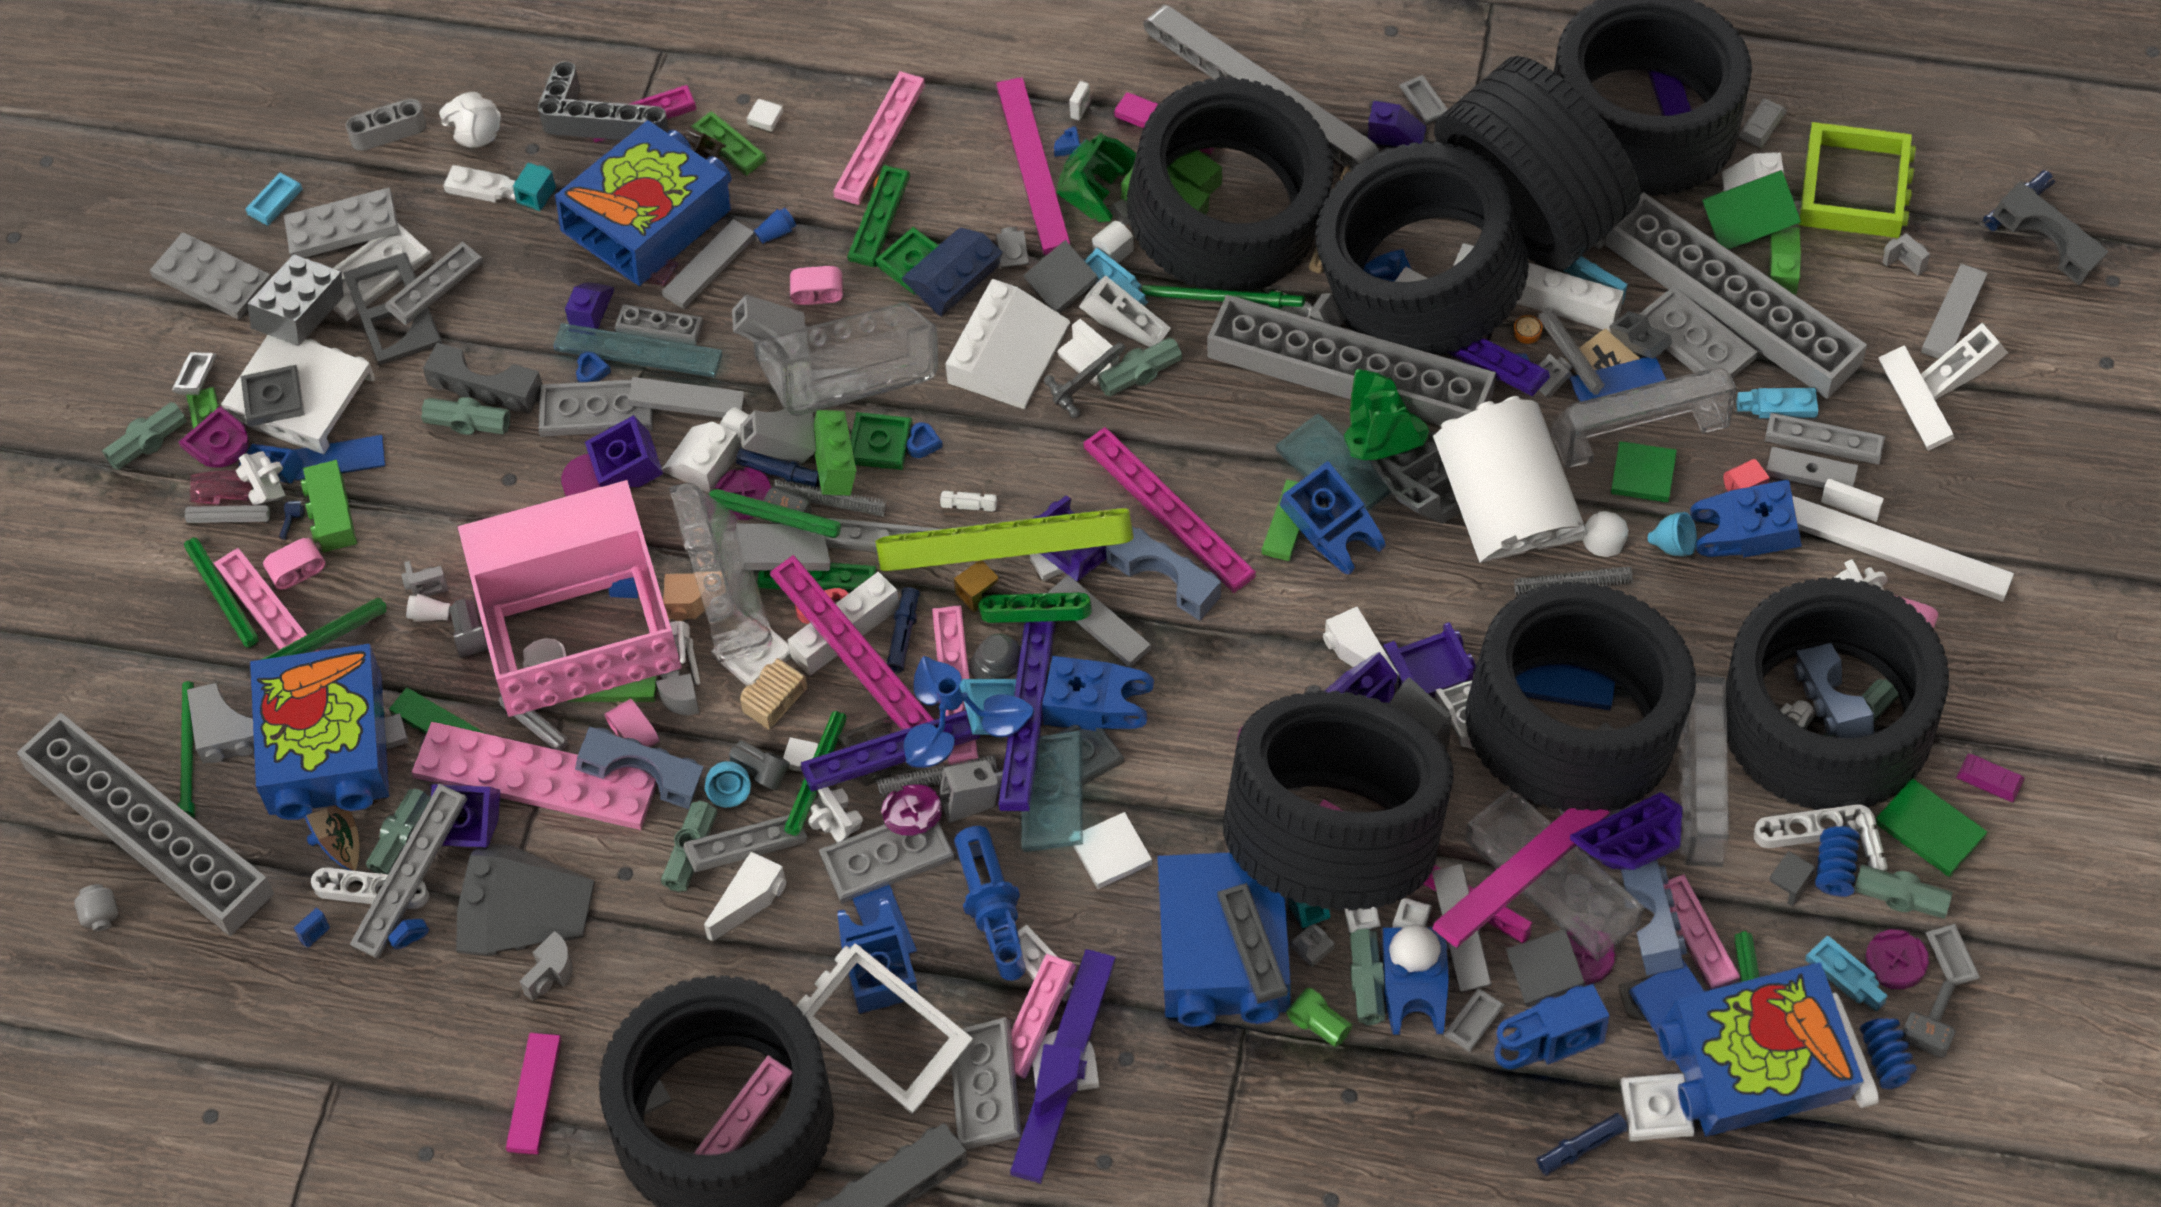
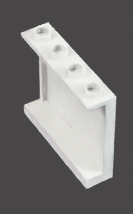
(327, 386)

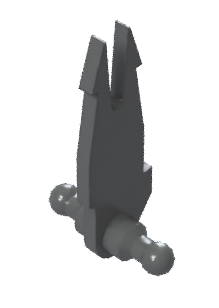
(1063, 394)

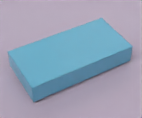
(274, 199)

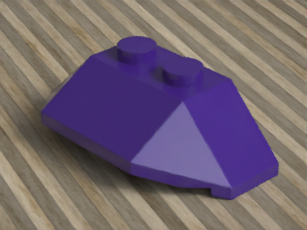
(1369, 678)
(1634, 834)

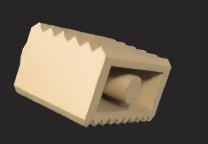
(773, 693)

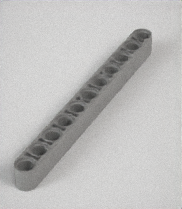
(1221, 60)

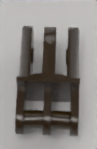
(705, 145)

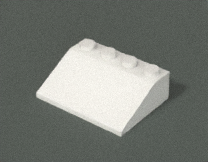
(1006, 345)

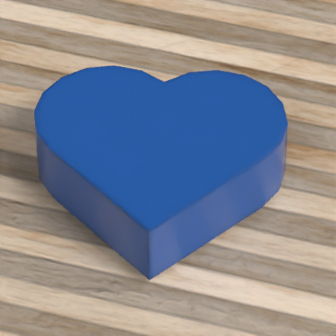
(591, 368)
(923, 440)
(408, 932)

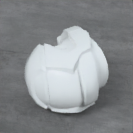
(474, 119)

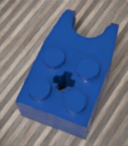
(1749, 521)
(1338, 523)
(1093, 695)
(886, 945)
(1414, 990)
(1554, 1028)

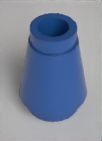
(775, 226)

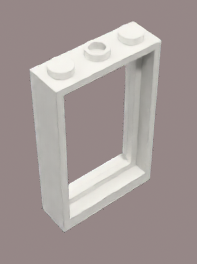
(934, 1071)

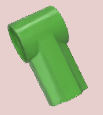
(1312, 1012)

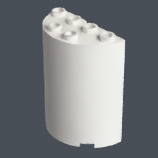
(1508, 480)

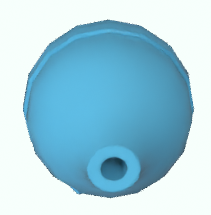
(1675, 535)
(727, 784)

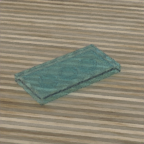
(1320, 442)
(1056, 799)

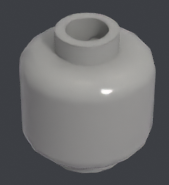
(96, 907)

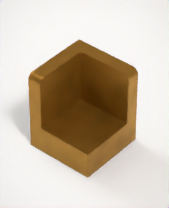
(973, 582)

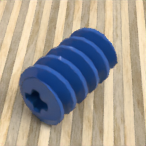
(1837, 861)
(1887, 1052)

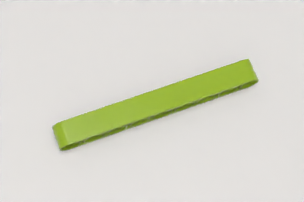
(1004, 539)

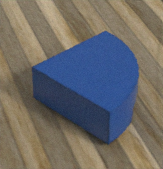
(1067, 142)

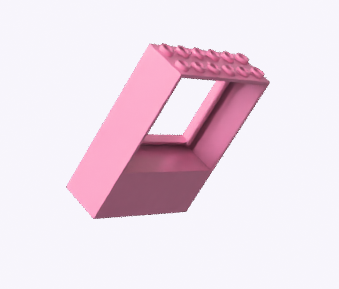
(554, 556)

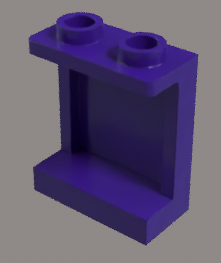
(1073, 562)
(1433, 661)

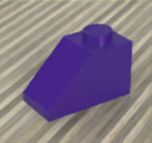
(1394, 125)
(588, 304)
(1058, 1076)

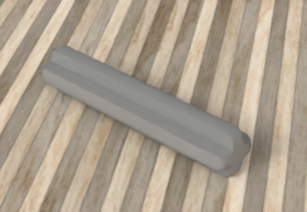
(227, 513)
(541, 728)

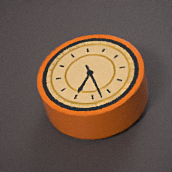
(1527, 329)

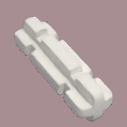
(968, 500)
(1871, 841)

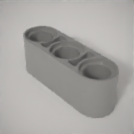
(386, 124)

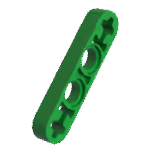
(1003, 607)

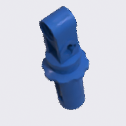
(992, 903)

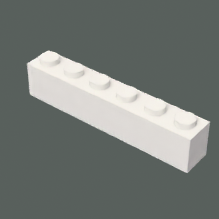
(1567, 295)

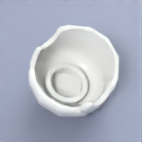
(1605, 534)
(542, 651)
(1415, 948)

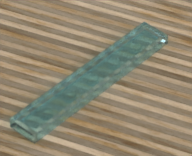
(638, 350)

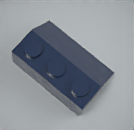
(953, 269)

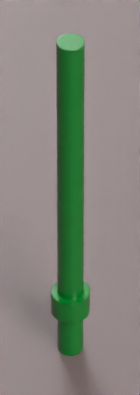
(1274, 299)
(186, 776)

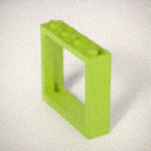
(1849, 218)

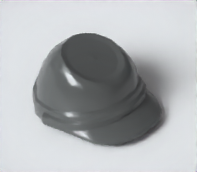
(995, 657)

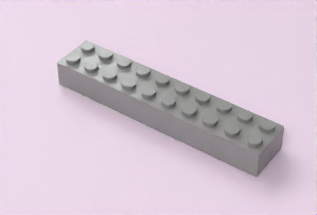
(1738, 296)
(1329, 355)
(146, 824)

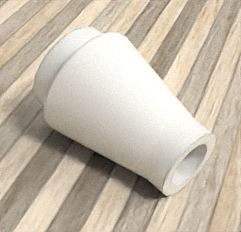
(424, 608)

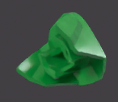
(1101, 157)
(1380, 419)

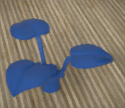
(940, 683)

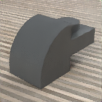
(1639, 336)

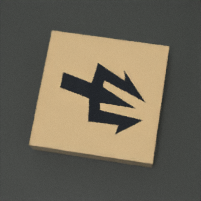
(1605, 351)

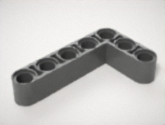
(566, 116)

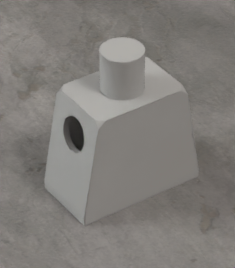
(968, 789)

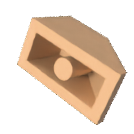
(682, 597)

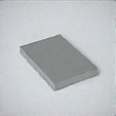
(771, 544)

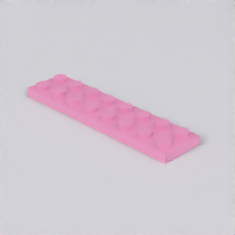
(533, 775)

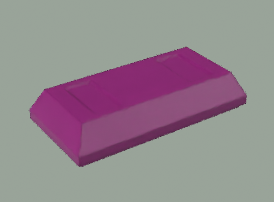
(1990, 777)

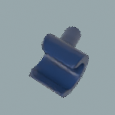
(292, 510)

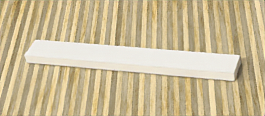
(1902, 550)

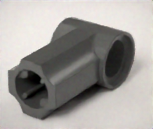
(468, 633)
(764, 766)

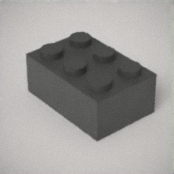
(295, 300)

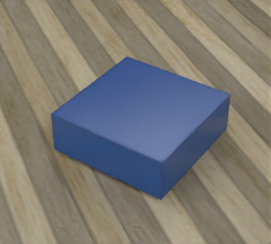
(312, 927)

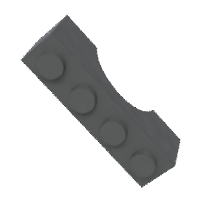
(2027, 210)
(513, 388)

